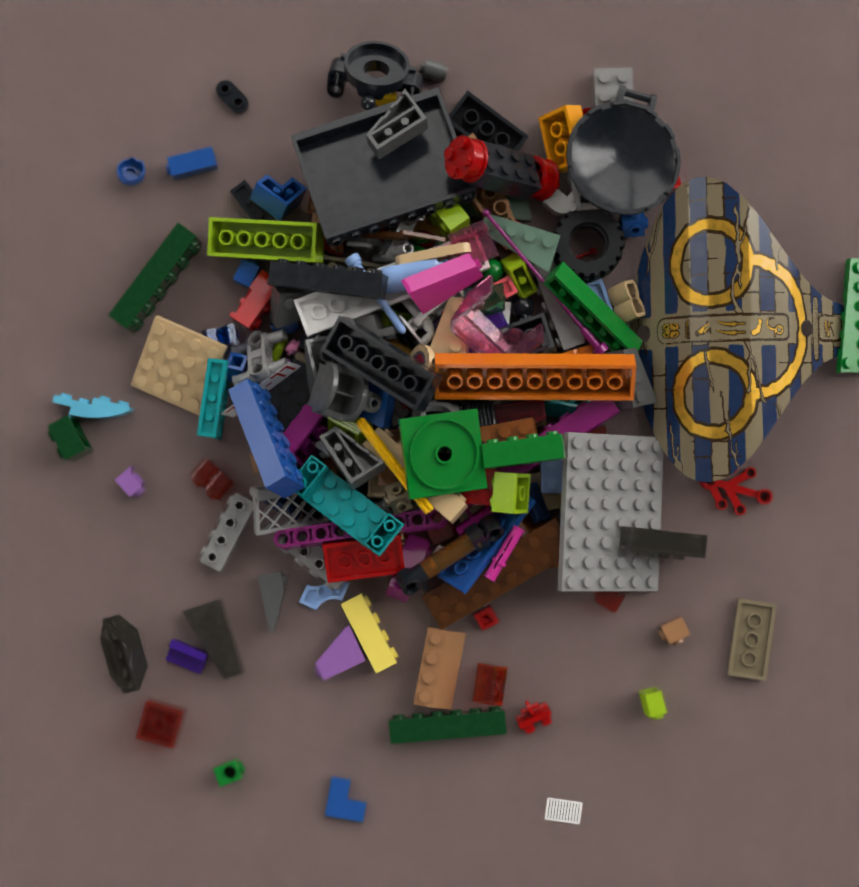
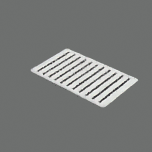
(563, 810)

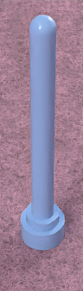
(355, 261)

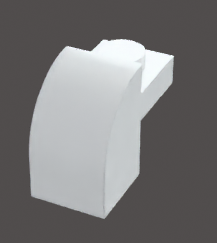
(560, 204)

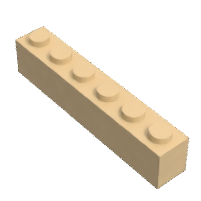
(449, 505)

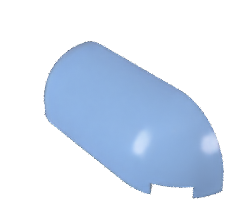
(399, 272)

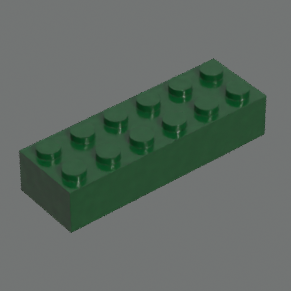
(156, 278)

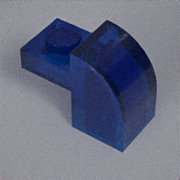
(226, 334)

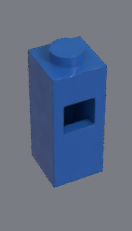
(191, 163)

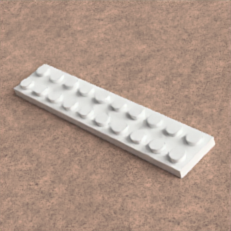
(321, 310)

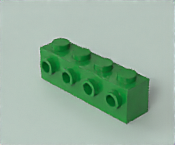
(523, 451)

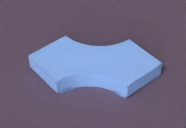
(316, 595)

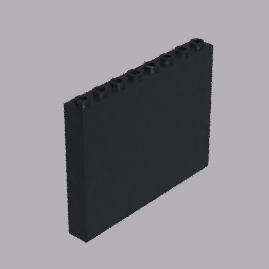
(362, 193)

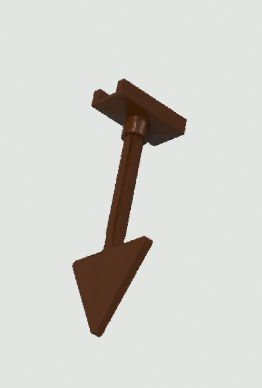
(412, 237)

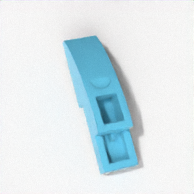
(99, 409)

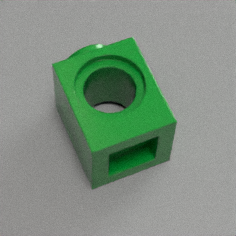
(221, 775)

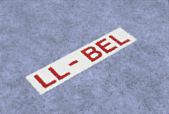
(269, 383)

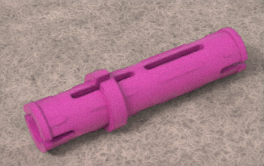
(504, 553)

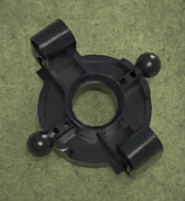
(373, 57)

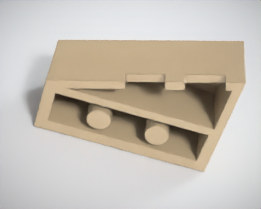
(444, 339)

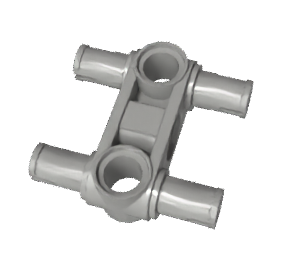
(393, 248)
(259, 356)

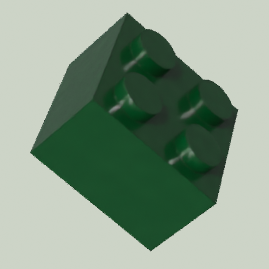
(69, 438)

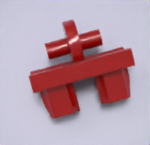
(532, 714)

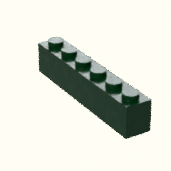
(447, 725)

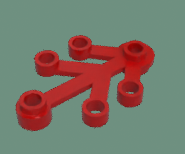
(731, 487)

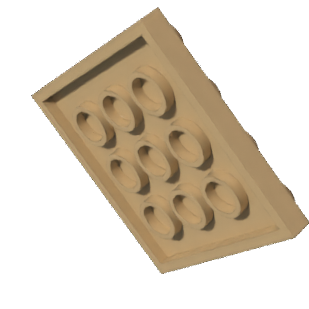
(176, 364)

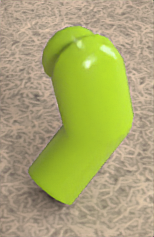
(278, 350)

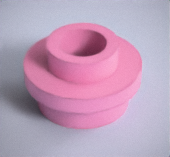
(292, 347)

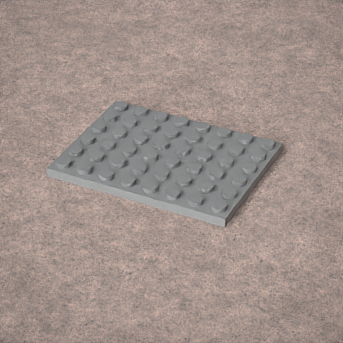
(607, 486)

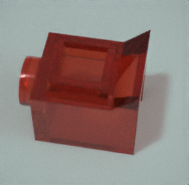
(609, 599)

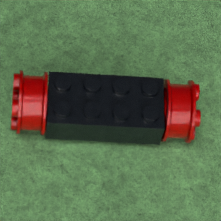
(501, 169)

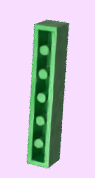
(590, 309)

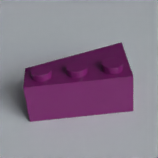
(414, 552)

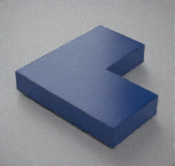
(338, 803)

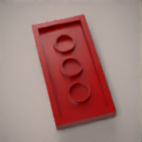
(353, 561)

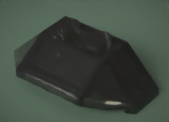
(123, 653)

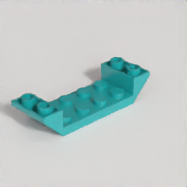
(347, 507)

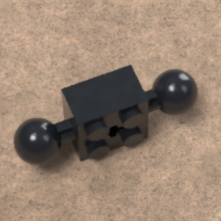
(523, 309)

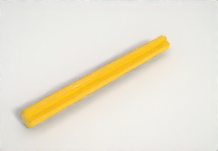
(390, 460)

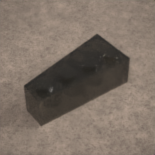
(662, 542)
(216, 634)

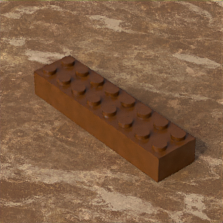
(531, 555)

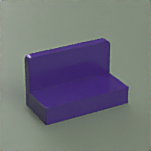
(187, 656)

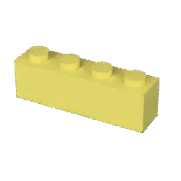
(369, 633)

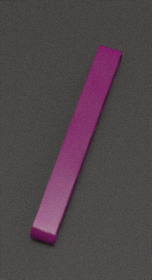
(331, 529)

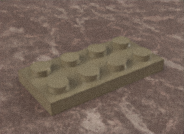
(751, 639)

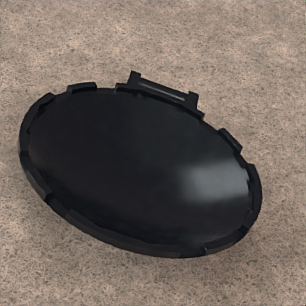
(623, 155)

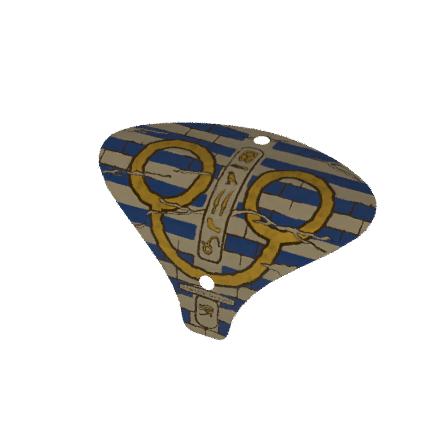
(723, 328)

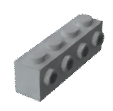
(230, 529)
(313, 559)

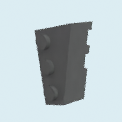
(397, 126)
(351, 458)

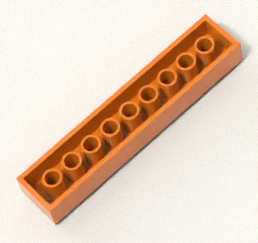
(535, 376)

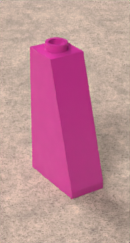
(442, 281)

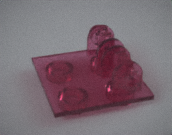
(479, 240)

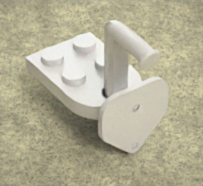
(424, 320)

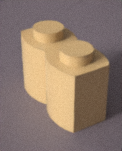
(626, 301)

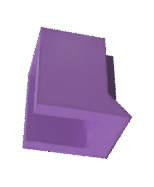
(131, 482)

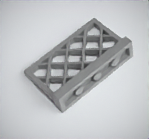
(260, 493)

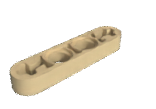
(440, 253)

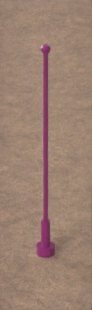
(599, 348)

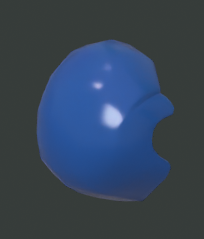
(131, 171)

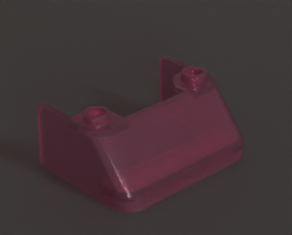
(482, 335)

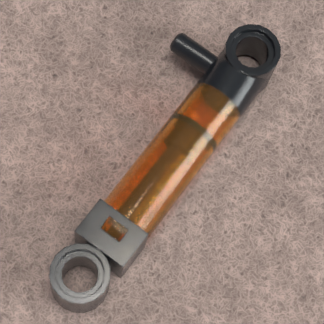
(475, 538)

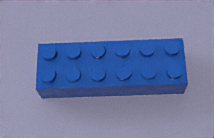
(266, 438)

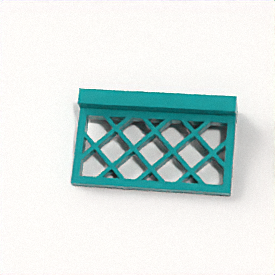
(214, 399)

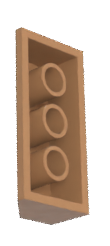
(439, 668)

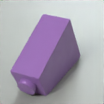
(340, 655)

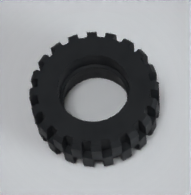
(605, 227)

